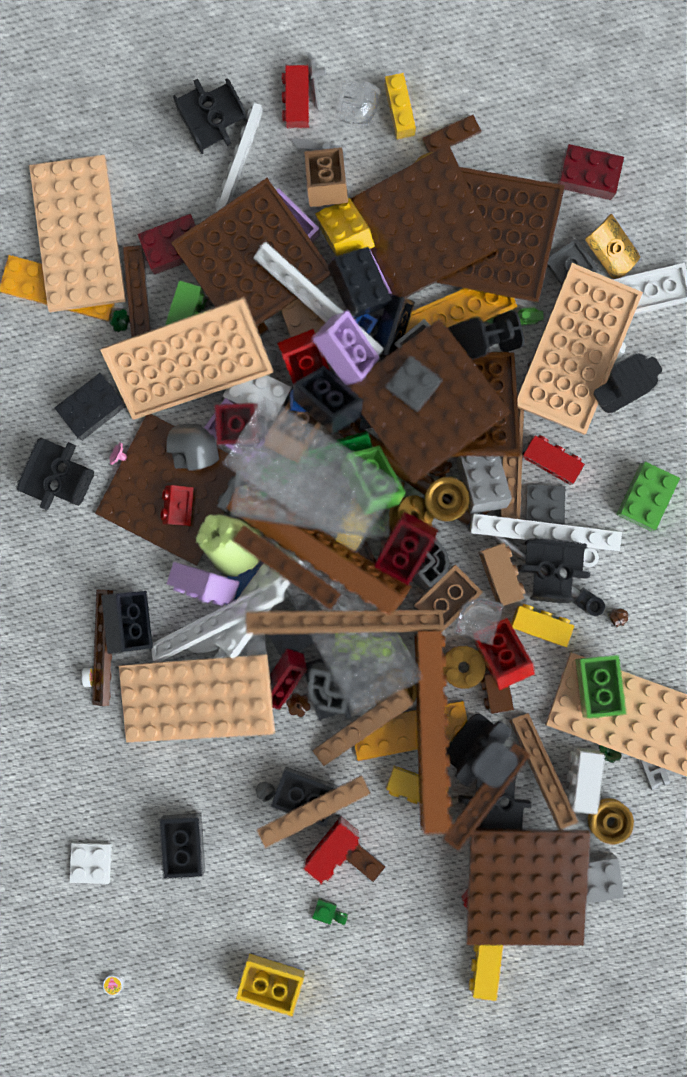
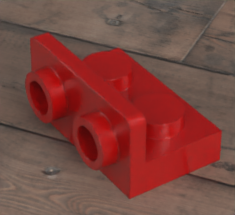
(177, 505)

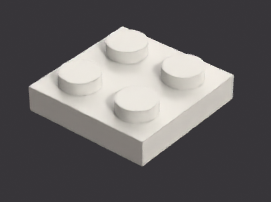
(90, 862)

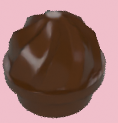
(618, 617)

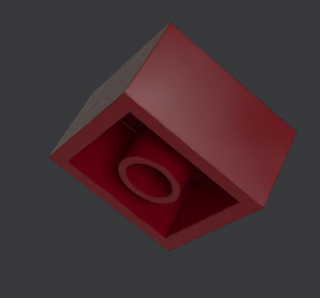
(232, 421)

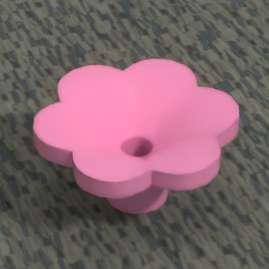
(117, 454)

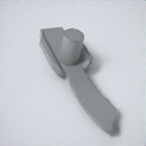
(314, 74)
(312, 146)

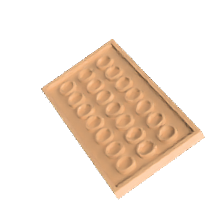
(77, 233)
(578, 348)
(187, 359)
(197, 699)
(649, 731)

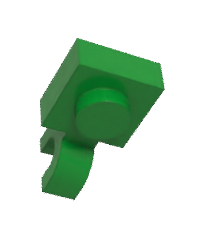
(326, 911)

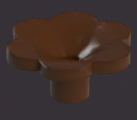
(442, 469)
(299, 699)

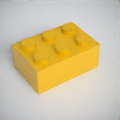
(344, 228)
(270, 985)

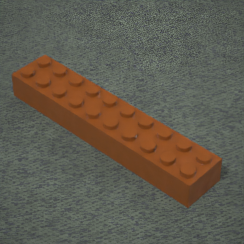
(337, 561)
(431, 733)

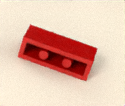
(296, 96)
(553, 459)

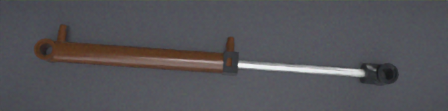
(582, 598)

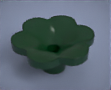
(119, 320)
(610, 755)

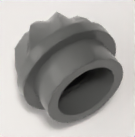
(265, 791)

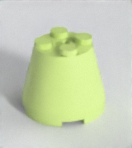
(217, 542)

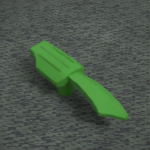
(528, 316)

